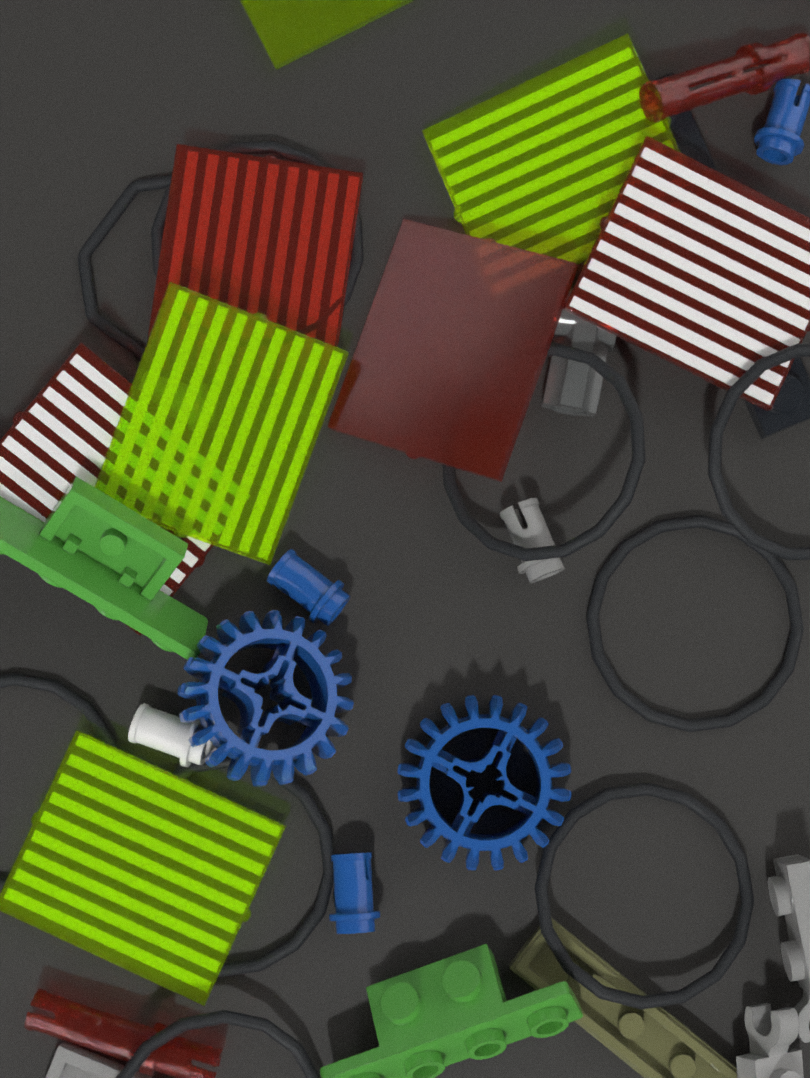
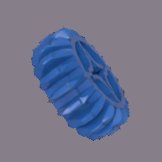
(289, 650)
(532, 806)

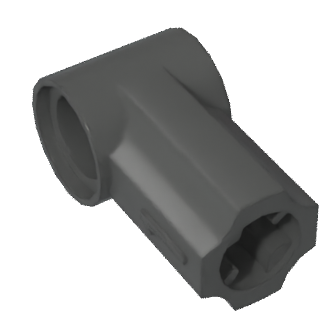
(572, 385)

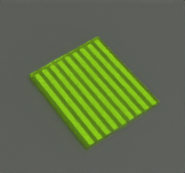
(548, 153)
(220, 423)
(140, 867)

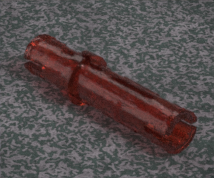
(672, 93)
(119, 1037)

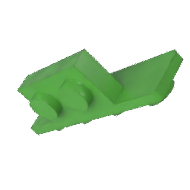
(107, 560)
(451, 1015)

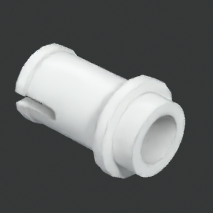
(167, 734)

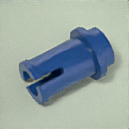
(781, 134)
(309, 588)
(353, 893)

